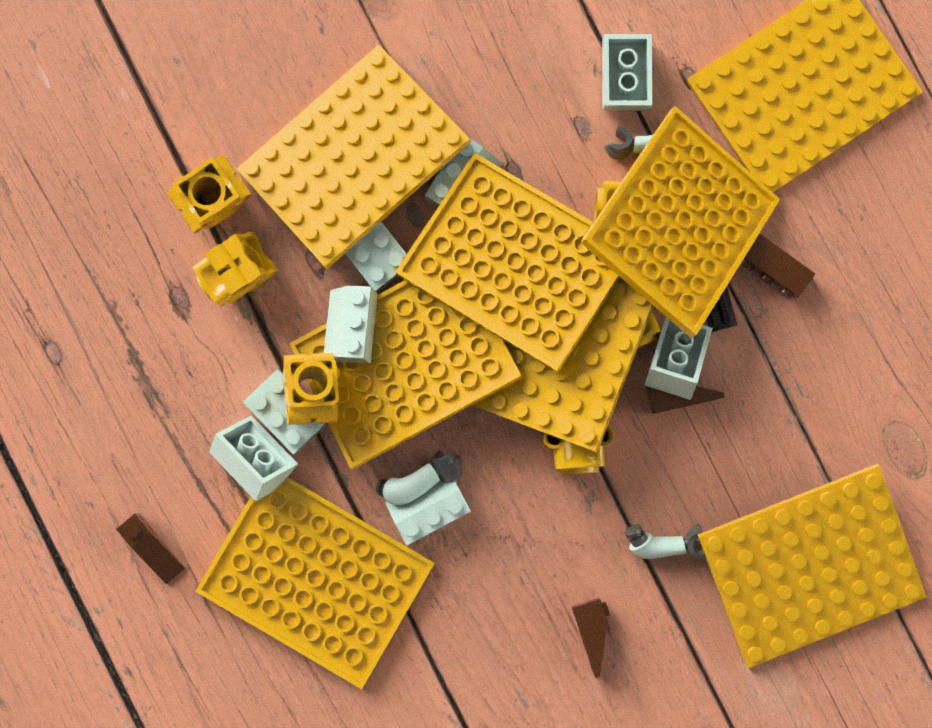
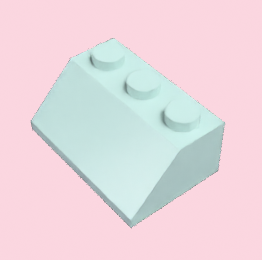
(452, 170)
(351, 324)
(252, 457)
(429, 512)

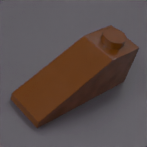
(663, 401)
(150, 547)
(592, 627)

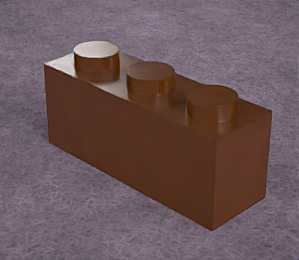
(777, 267)

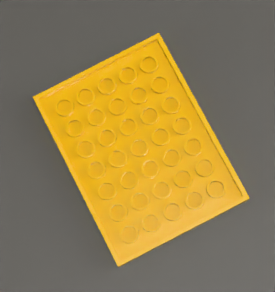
(803, 88)
(353, 156)
(681, 222)
(511, 262)
(421, 372)
(584, 392)
(812, 565)
(316, 579)

